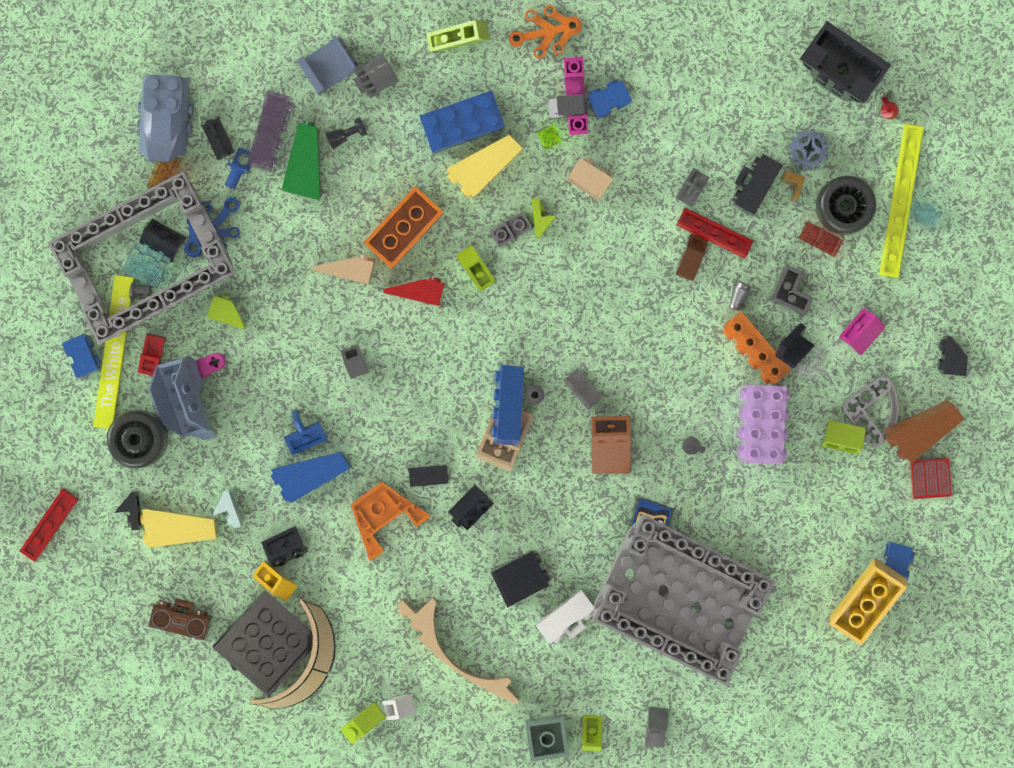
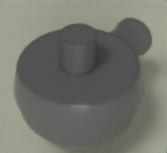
(692, 445)

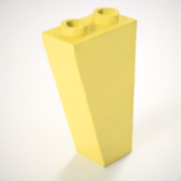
(483, 166)
(172, 528)

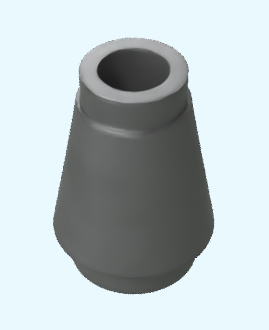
(739, 295)

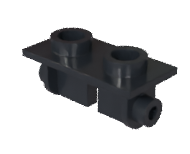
(218, 138)

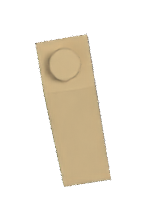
(352, 269)

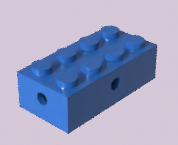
(462, 122)

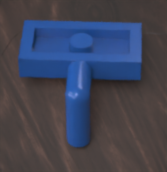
(304, 436)

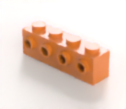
(756, 348)

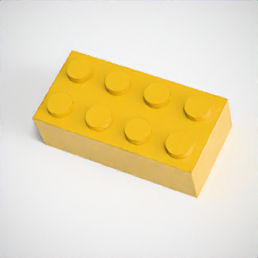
(868, 601)

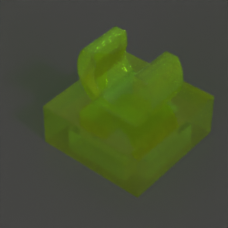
(549, 137)

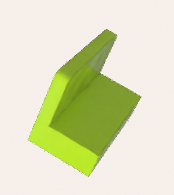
(843, 437)

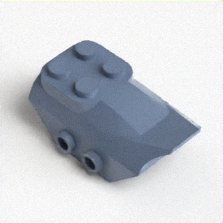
(164, 117)
(178, 398)

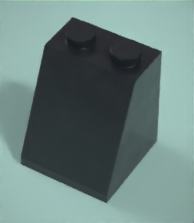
(520, 577)

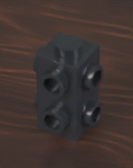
(470, 508)

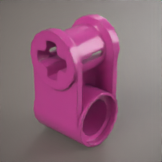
(205, 364)

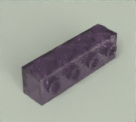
(269, 131)

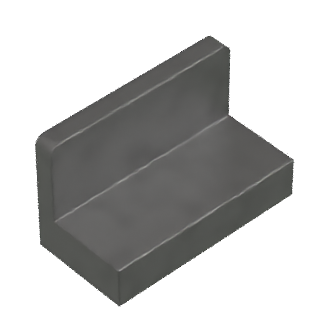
(582, 389)

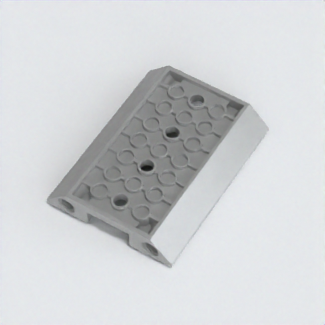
(690, 575)

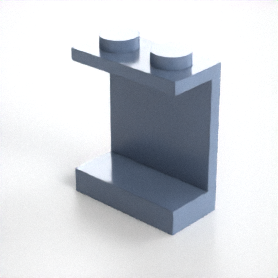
(328, 65)

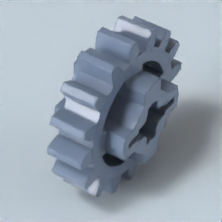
(799, 147)

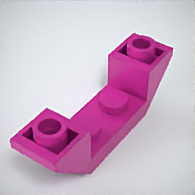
(575, 86)

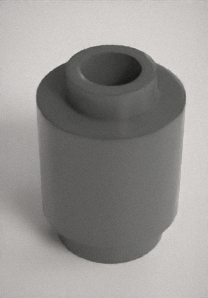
(528, 394)

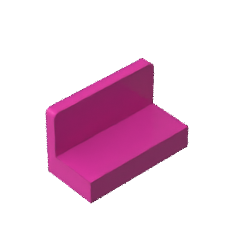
(862, 331)

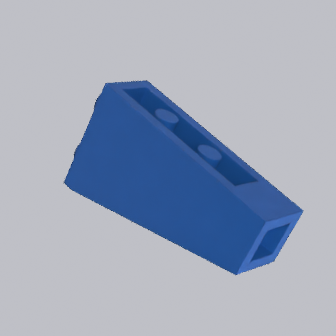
(307, 475)

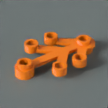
(548, 31)

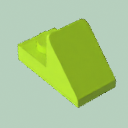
(540, 223)
(591, 733)

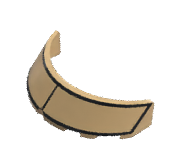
(319, 664)

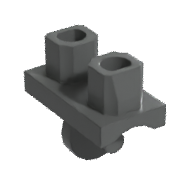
(692, 187)

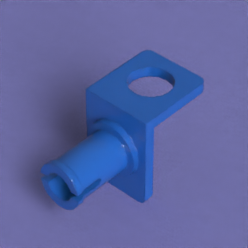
(237, 169)

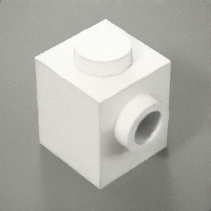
(399, 707)

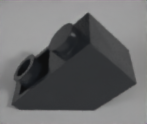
(953, 359)

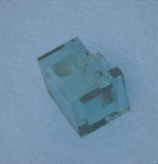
(925, 214)

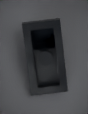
(132, 505)

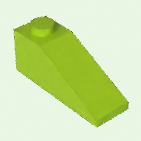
(458, 36)

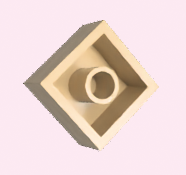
(590, 178)

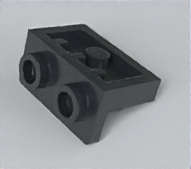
(284, 547)

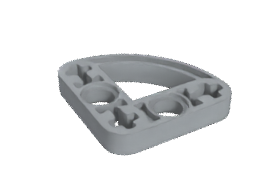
(860, 412)

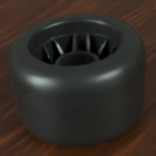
(860, 201)
(152, 439)

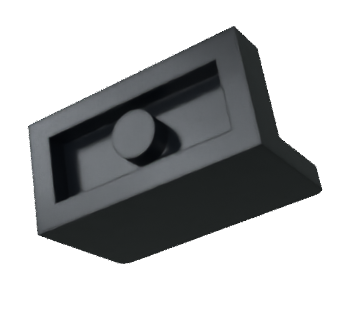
(162, 239)
(794, 347)
(428, 475)

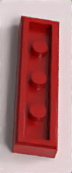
(714, 233)
(49, 525)

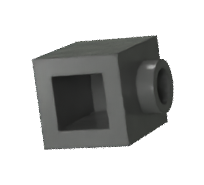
(355, 365)

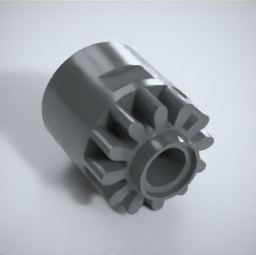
(375, 76)

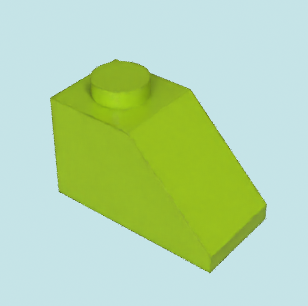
(475, 268)
(225, 311)
(363, 722)

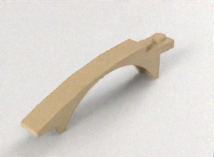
(424, 621)

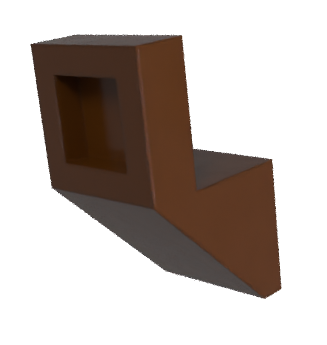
(692, 257)

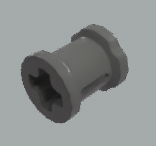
(139, 291)

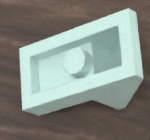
(228, 504)

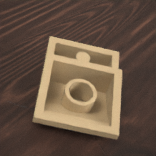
(499, 454)

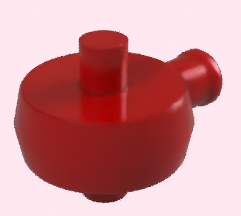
(889, 109)

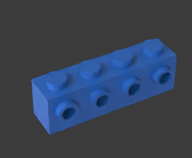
(508, 405)

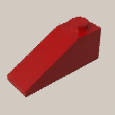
(422, 291)

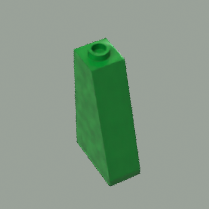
(303, 167)

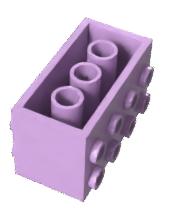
(763, 424)

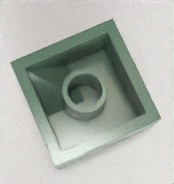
(547, 737)

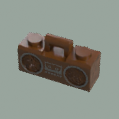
(180, 622)

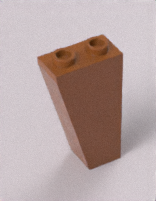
(923, 430)

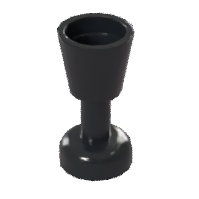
(339, 136)

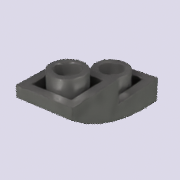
(511, 229)

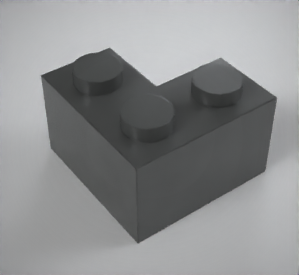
(785, 291)

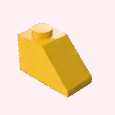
(274, 581)

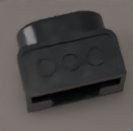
(836, 49)

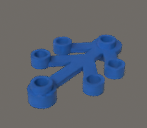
(193, 240)

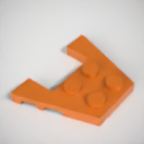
(379, 508)

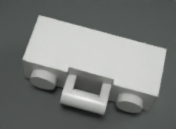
(570, 611)

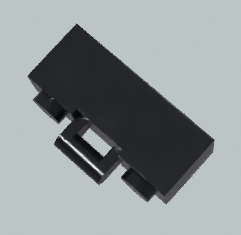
(762, 178)

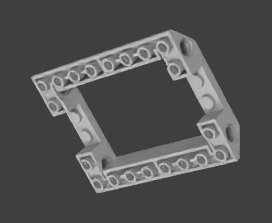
(69, 245)

